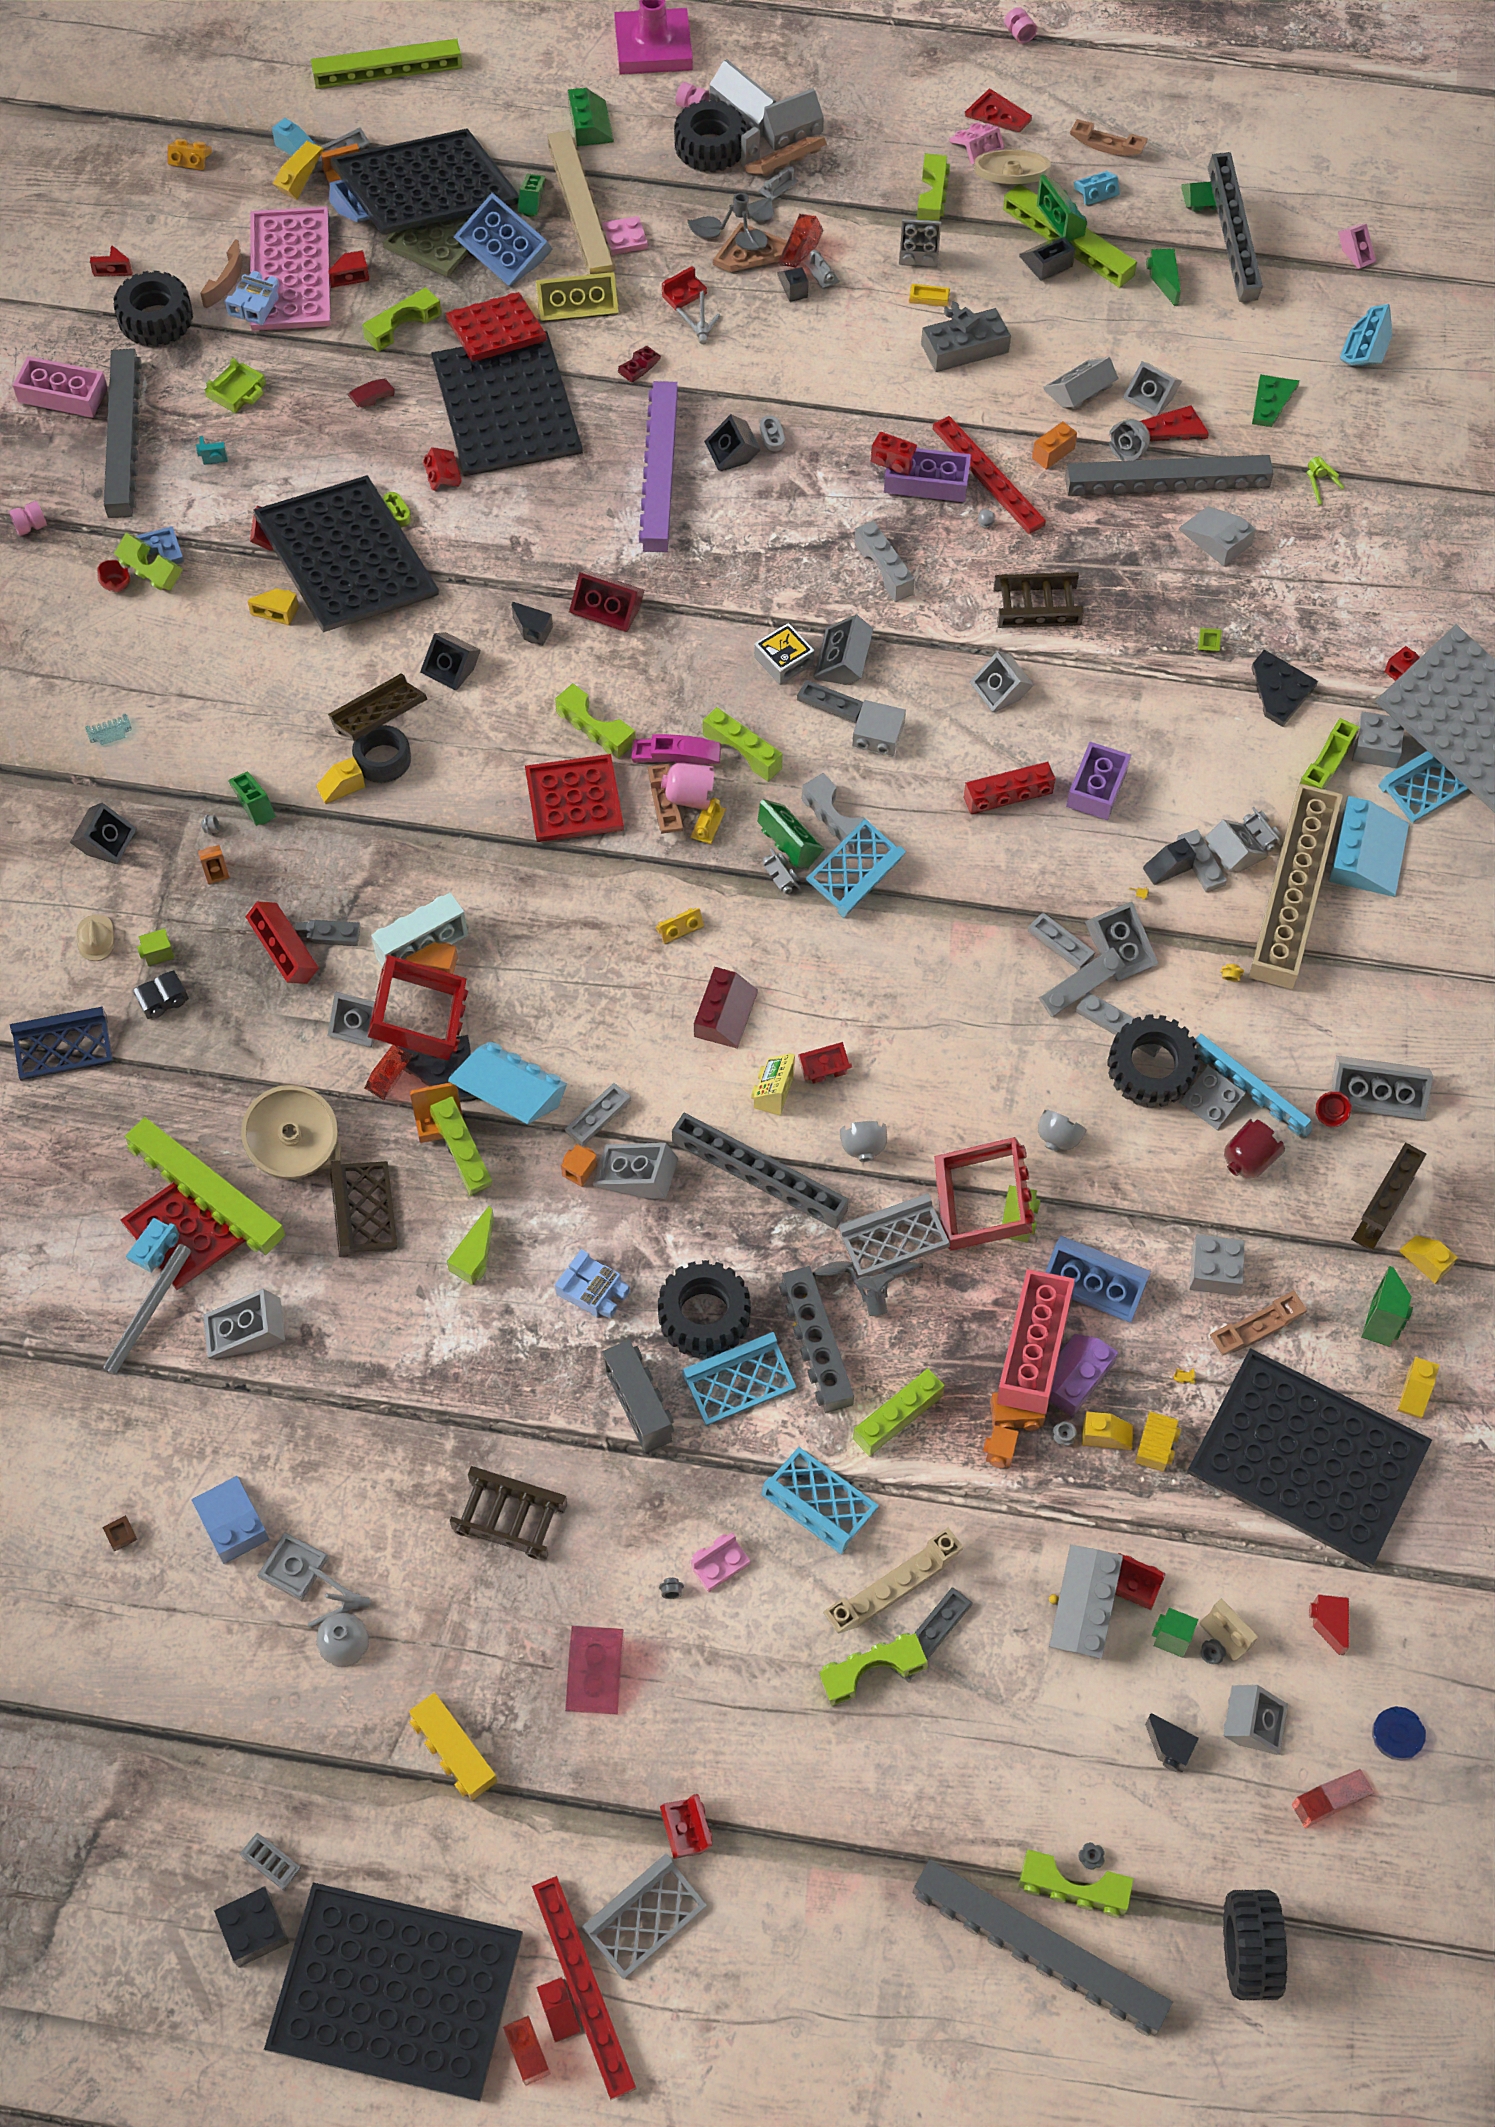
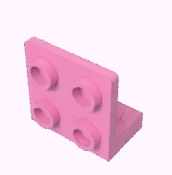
(979, 139)

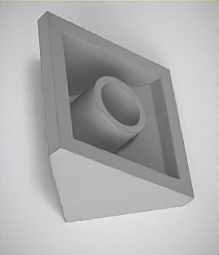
(351, 1019)

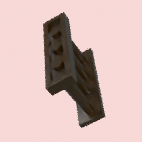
(1038, 616)
(1388, 1196)
(504, 1488)

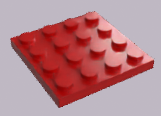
(495, 326)
(574, 798)
(196, 1230)

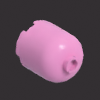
(688, 785)

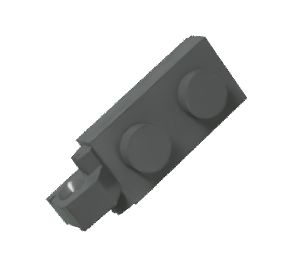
(329, 932)

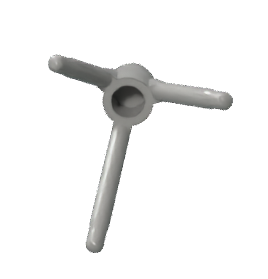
(702, 327)
(349, 1599)

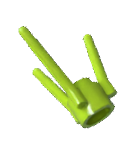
(1319, 469)

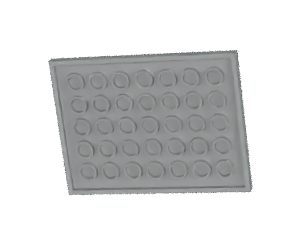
(1450, 709)

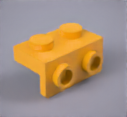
(188, 154)

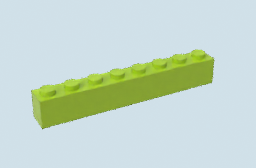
(386, 63)
(1089, 249)
(204, 1186)

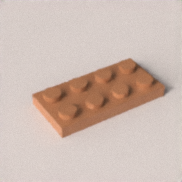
(783, 156)

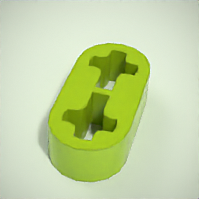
(400, 507)

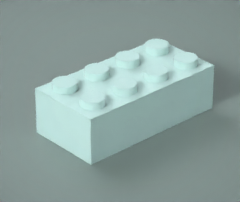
(436, 922)

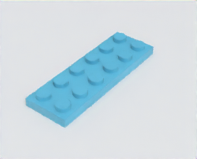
(1246, 1081)

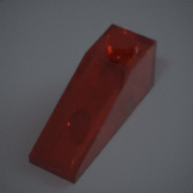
(801, 241)
(1331, 1797)

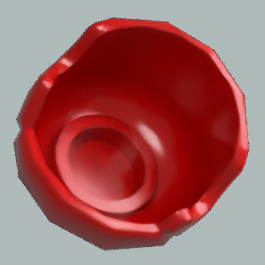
(113, 575)
(1333, 1109)

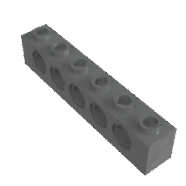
(803, 1282)

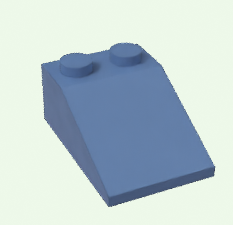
(345, 202)
(230, 1519)

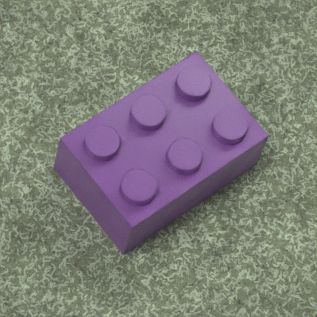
(1098, 780)

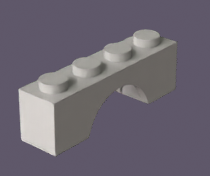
(896, 576)
(820, 796)

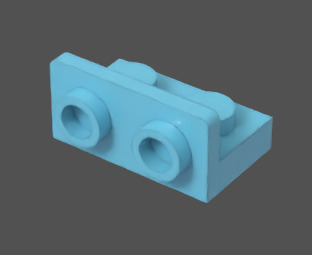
(1098, 187)
(153, 1244)

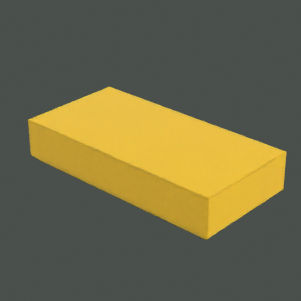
(929, 295)

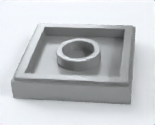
(289, 1566)

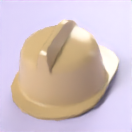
(95, 937)

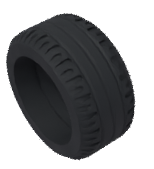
(387, 770)

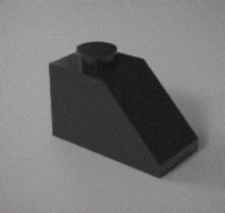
(794, 283)
(532, 623)
(1170, 861)
(1170, 1743)

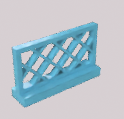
(1415, 768)
(866, 883)
(728, 1360)
(803, 1511)

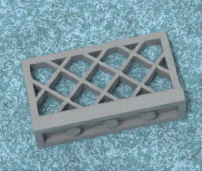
(887, 1221)
(629, 1896)

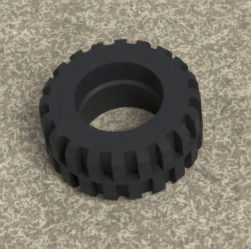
(705, 119)
(147, 291)
(1158, 1032)
(698, 1280)
(1255, 1945)

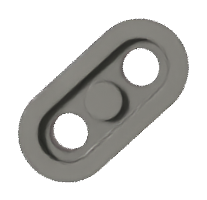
(772, 433)

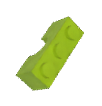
(134, 553)

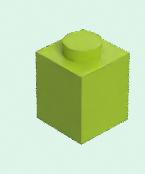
(155, 947)

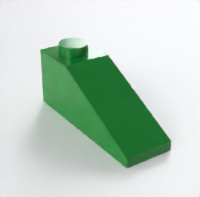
(531, 194)
(1165, 273)
(252, 798)

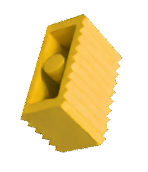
(1157, 1441)

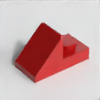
(114, 265)
(558, 2009)

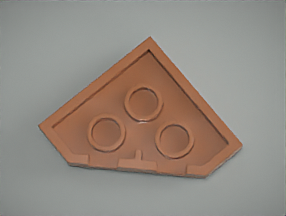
(734, 258)

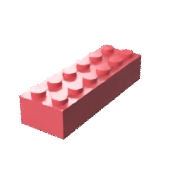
(1035, 1341)

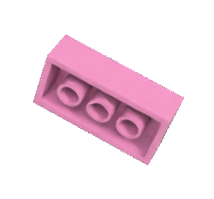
(60, 386)

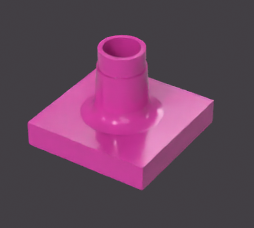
(653, 39)

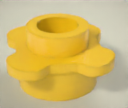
(1231, 972)

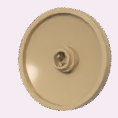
(1012, 166)
(289, 1132)

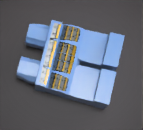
(252, 297)
(591, 1286)

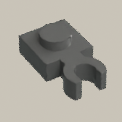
(962, 319)

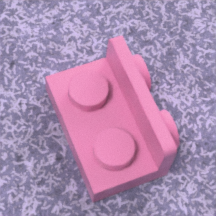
(719, 1561)

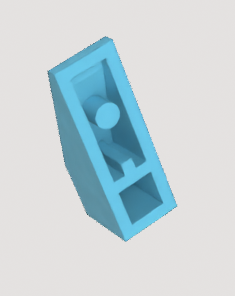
(289, 136)

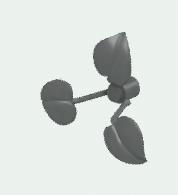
(759, 211)
(875, 1296)

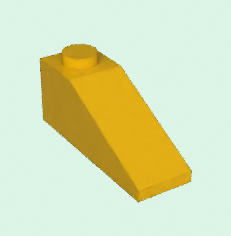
(297, 170)

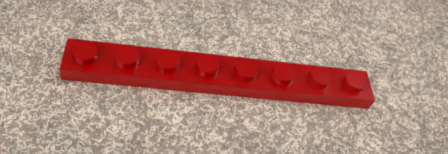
(990, 475)
(584, 1988)

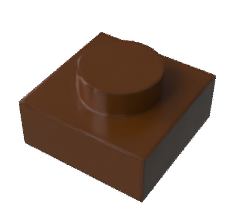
(120, 1533)

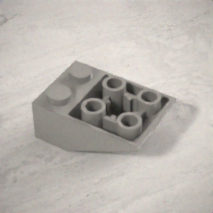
(919, 242)

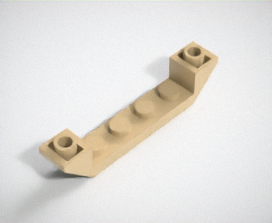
(859, 1609)

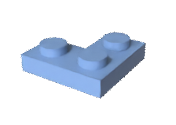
(164, 542)

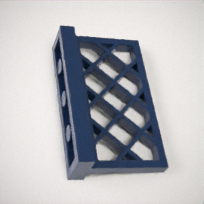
(61, 1024)

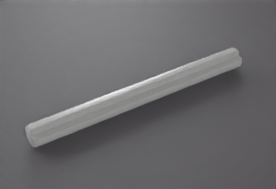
(147, 1309)

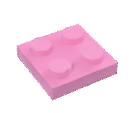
(625, 235)

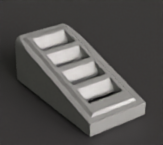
(250, 1849)

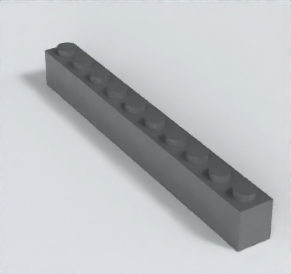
(122, 434)
(1168, 475)
(1043, 1948)

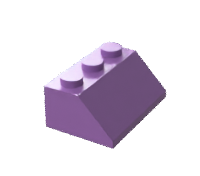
(1079, 1371)

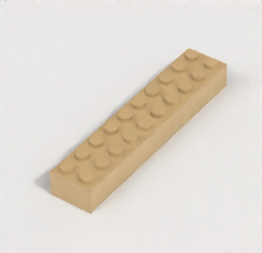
(1295, 887)

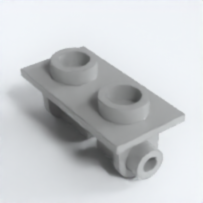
(779, 184)
(821, 270)
(1258, 822)
(786, 878)

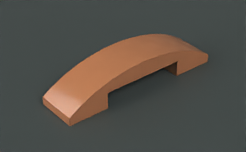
(1105, 142)
(216, 290)
(666, 812)
(1259, 1325)

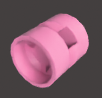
(1020, 25)
(689, 94)
(28, 518)

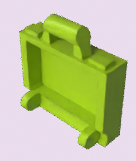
(236, 386)

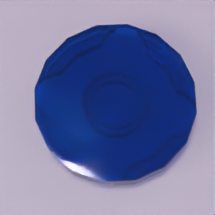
(1398, 1733)

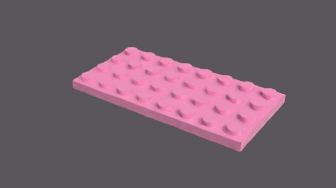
(296, 251)

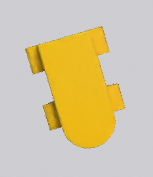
(1143, 893)
(1181, 1376)

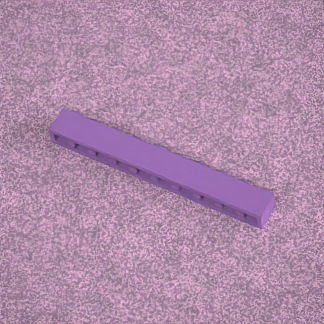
(660, 467)

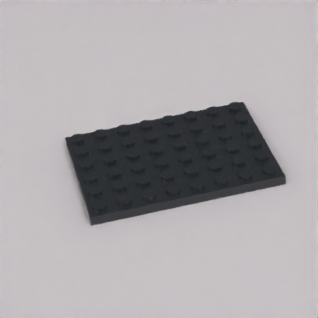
(423, 180)
(506, 407)
(345, 553)
(1310, 1457)
(395, 1992)

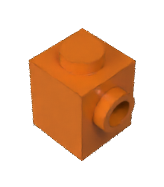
(579, 1164)
(1000, 1447)

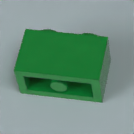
(1174, 1632)

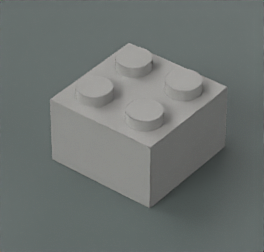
(1378, 740)
(1217, 1265)

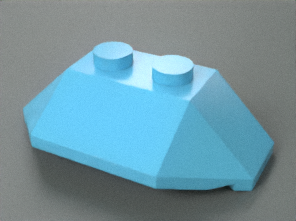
(1369, 338)

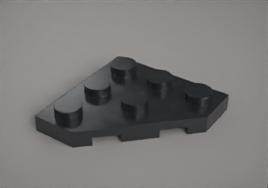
(1280, 687)
(436, 1070)

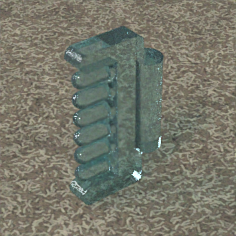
(110, 733)

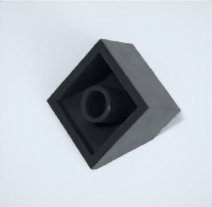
(732, 444)
(449, 660)
(103, 834)

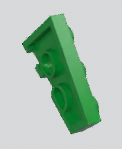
(1271, 398)

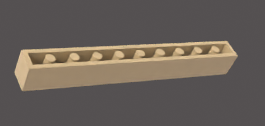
(580, 203)

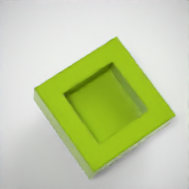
(1209, 639)

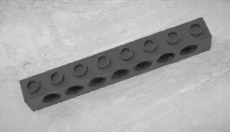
(1235, 227)
(760, 1170)

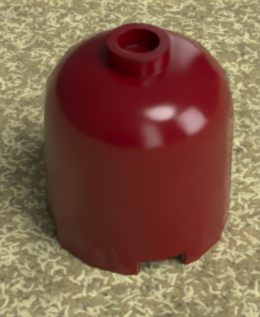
(1252, 1150)

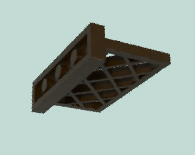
(376, 705)
(343, 1213)

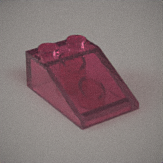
(594, 1669)

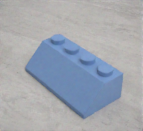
(1099, 1278)

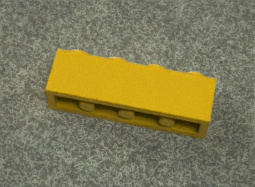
(452, 1746)

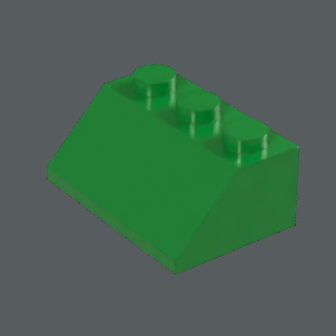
(589, 117)
(1060, 210)
(788, 834)
(1388, 1310)

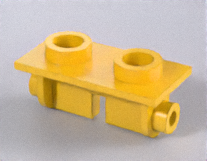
(708, 822)
(680, 926)

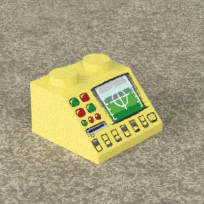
(774, 1084)

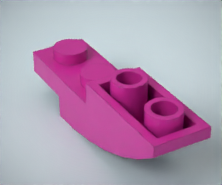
(676, 748)

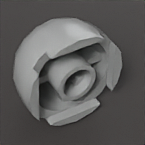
(1129, 439)
(1059, 1131)
(864, 1139)
(342, 1639)

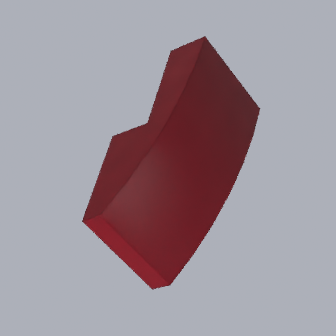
(640, 364)
(367, 393)

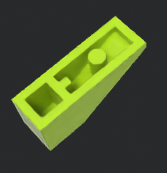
(472, 1253)

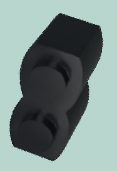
(161, 995)

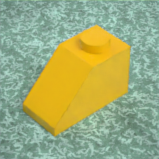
(275, 605)
(341, 780)
(1429, 1257)
(1418, 1387)
(1106, 1431)

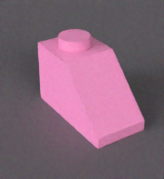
(1357, 245)

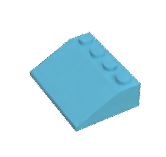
(1369, 848)
(509, 1083)

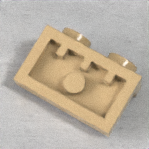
(1229, 1629)

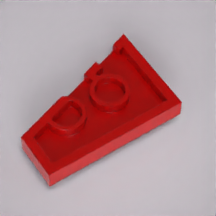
(998, 111)
(1174, 424)

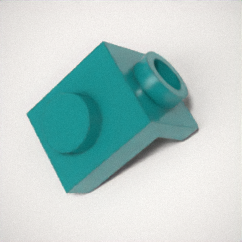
(211, 452)

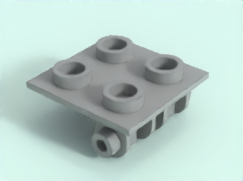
(1212, 1097)

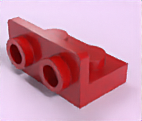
(682, 288)

